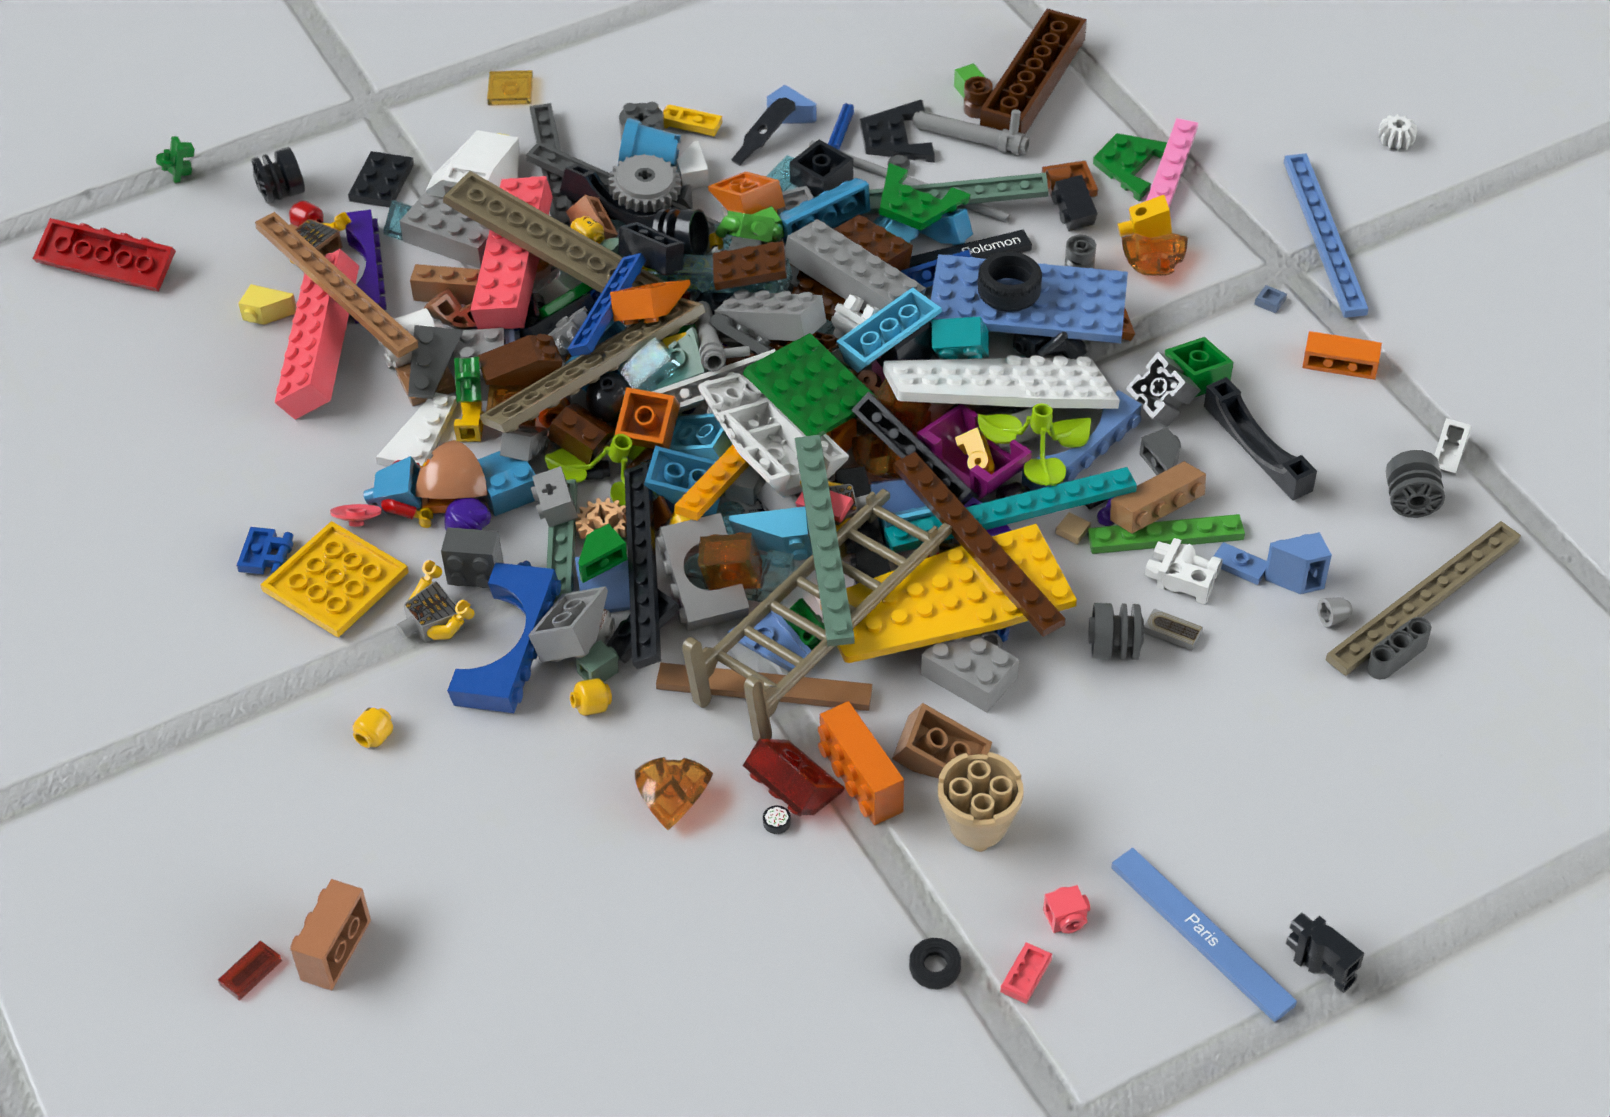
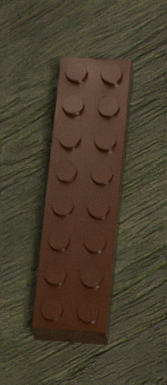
(1034, 71)

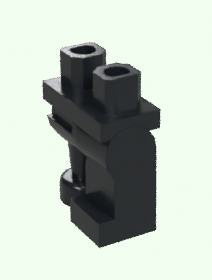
(1324, 950)

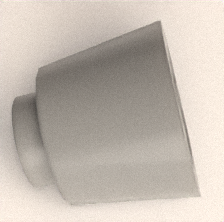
(1333, 610)

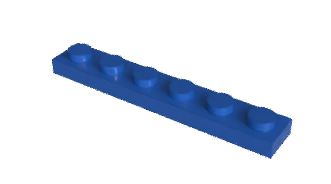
(601, 312)

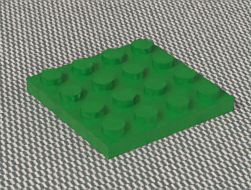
(808, 385)

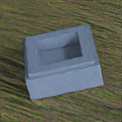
(1270, 299)

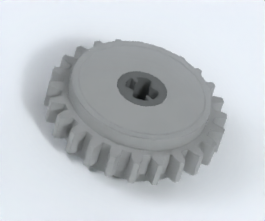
(644, 183)

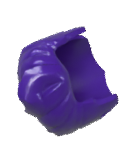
(467, 514)

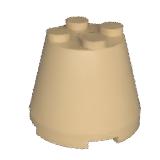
(980, 798)

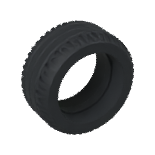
(1009, 297)

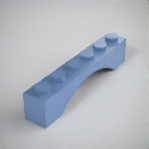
(1112, 428)

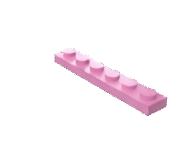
(1173, 160)

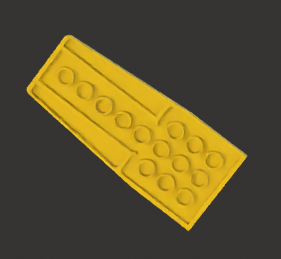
(953, 598)

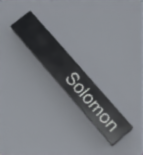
(984, 248)

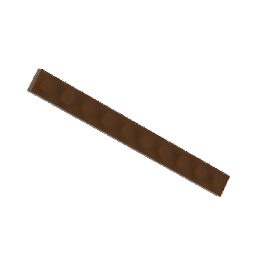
(980, 545)

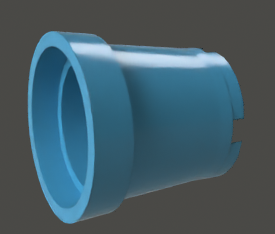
(642, 139)

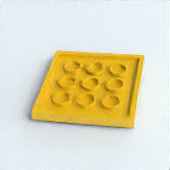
(334, 579)

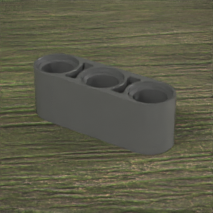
(1399, 648)

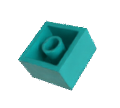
(960, 338)

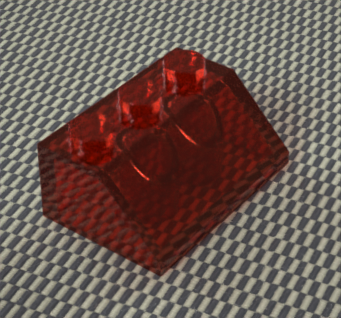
(792, 776)

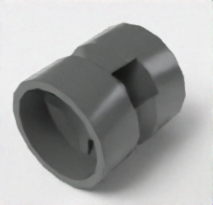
(1080, 251)

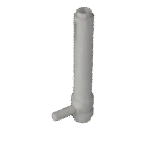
(1003, 139)
(711, 350)

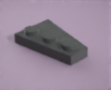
(431, 359)

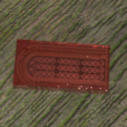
(249, 970)

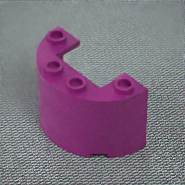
(941, 440)

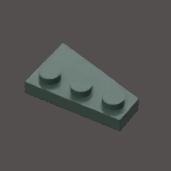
(687, 354)

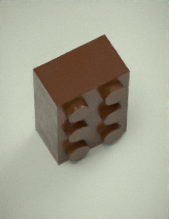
(878, 241)

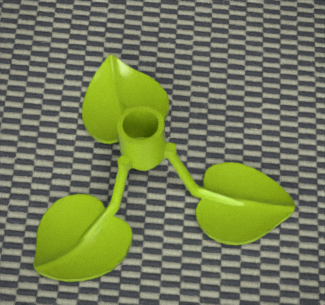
(1069, 433)
(574, 468)

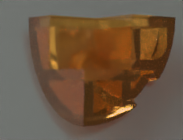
(1154, 255)
(875, 456)
(671, 787)

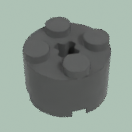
(647, 113)

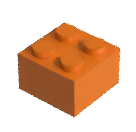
(648, 418)

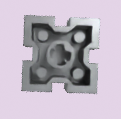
(1163, 389)

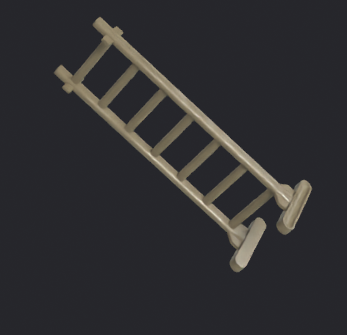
(763, 694)

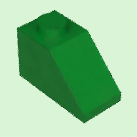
(601, 552)

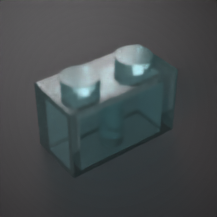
(649, 366)

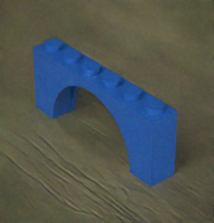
(502, 682)

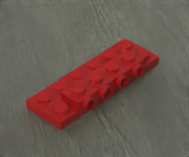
(104, 254)

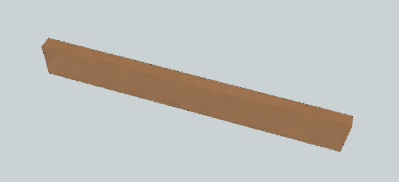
(807, 691)

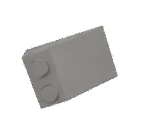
(570, 625)

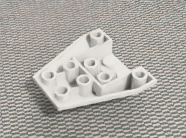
(485, 154)

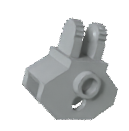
(567, 330)

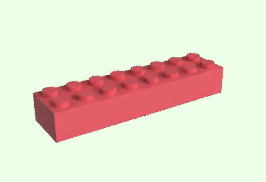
(506, 268)
(314, 344)

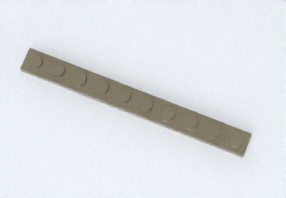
(1424, 596)

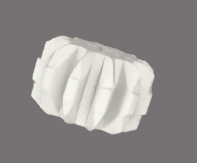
(1397, 132)

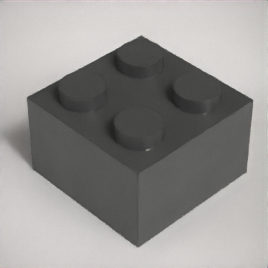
(470, 556)

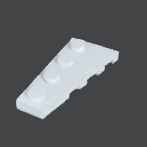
(421, 432)

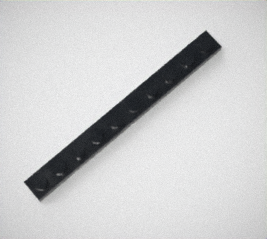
(642, 568)

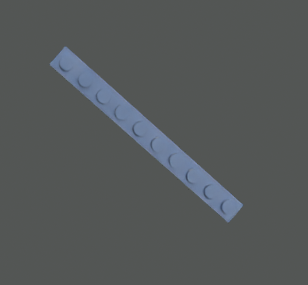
(1325, 236)

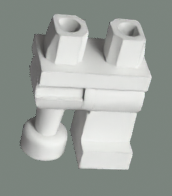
(848, 317)
(1183, 570)

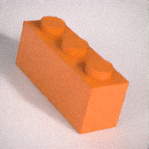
(1342, 355)

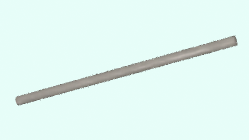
(882, 171)

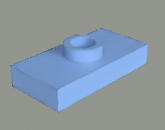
(1241, 563)

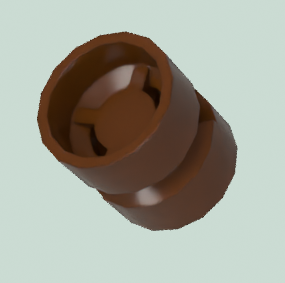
(976, 93)

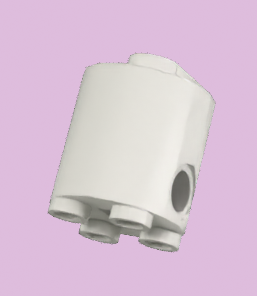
(408, 321)

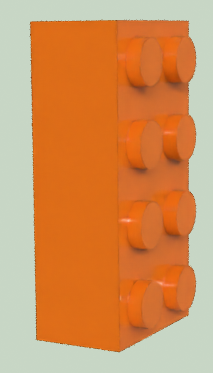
(861, 763)

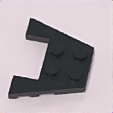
(886, 133)

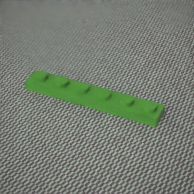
(1189, 531)

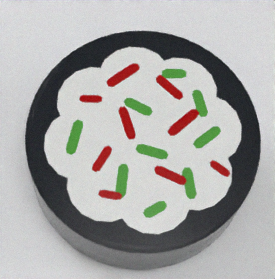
(776, 819)

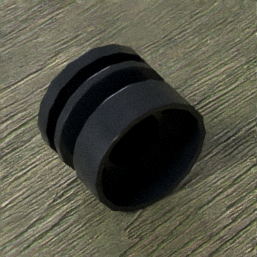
(278, 175)
(685, 225)

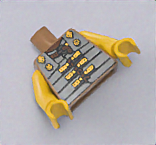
(324, 236)

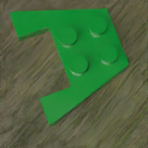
(1124, 158)
(913, 206)

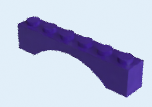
(363, 239)

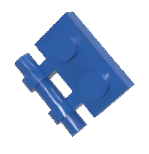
(258, 547)

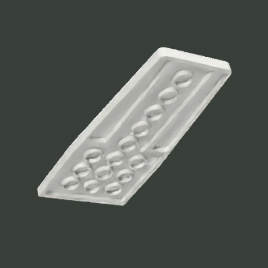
(1002, 382)

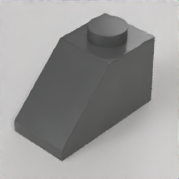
(1160, 450)

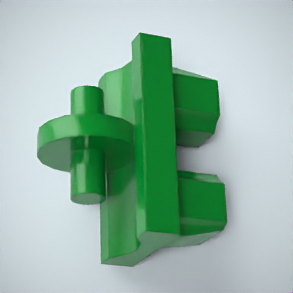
(173, 161)
(467, 380)
(803, 609)

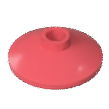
(356, 513)

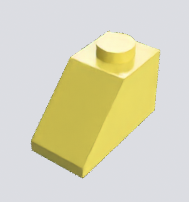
(266, 305)

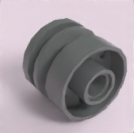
(1415, 483)
(1113, 630)

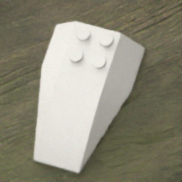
(763, 432)

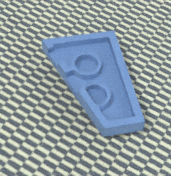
(778, 630)

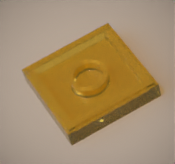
(510, 87)

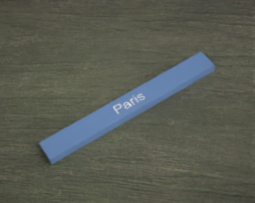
(1204, 935)

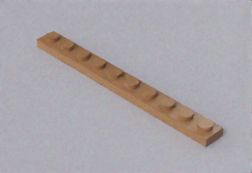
(337, 285)

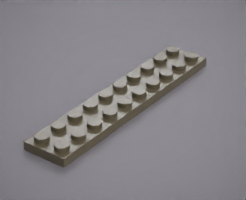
(537, 232)
(587, 368)

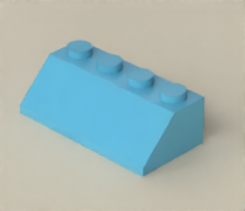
(886, 329)

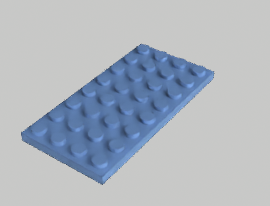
(1071, 300)

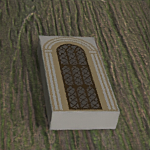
(1173, 629)

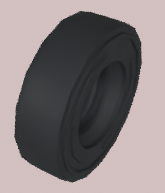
(938, 979)

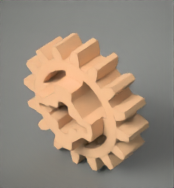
(599, 515)

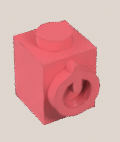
(1066, 909)

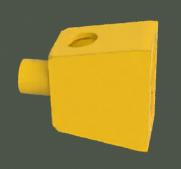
(1148, 219)

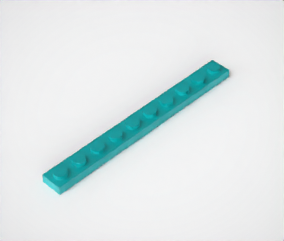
(1028, 505)

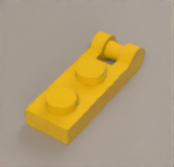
(691, 120)

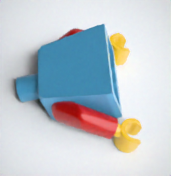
(396, 491)

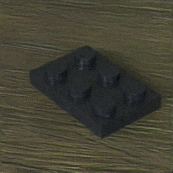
(381, 179)

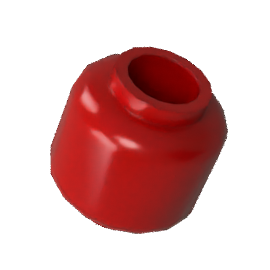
(305, 211)

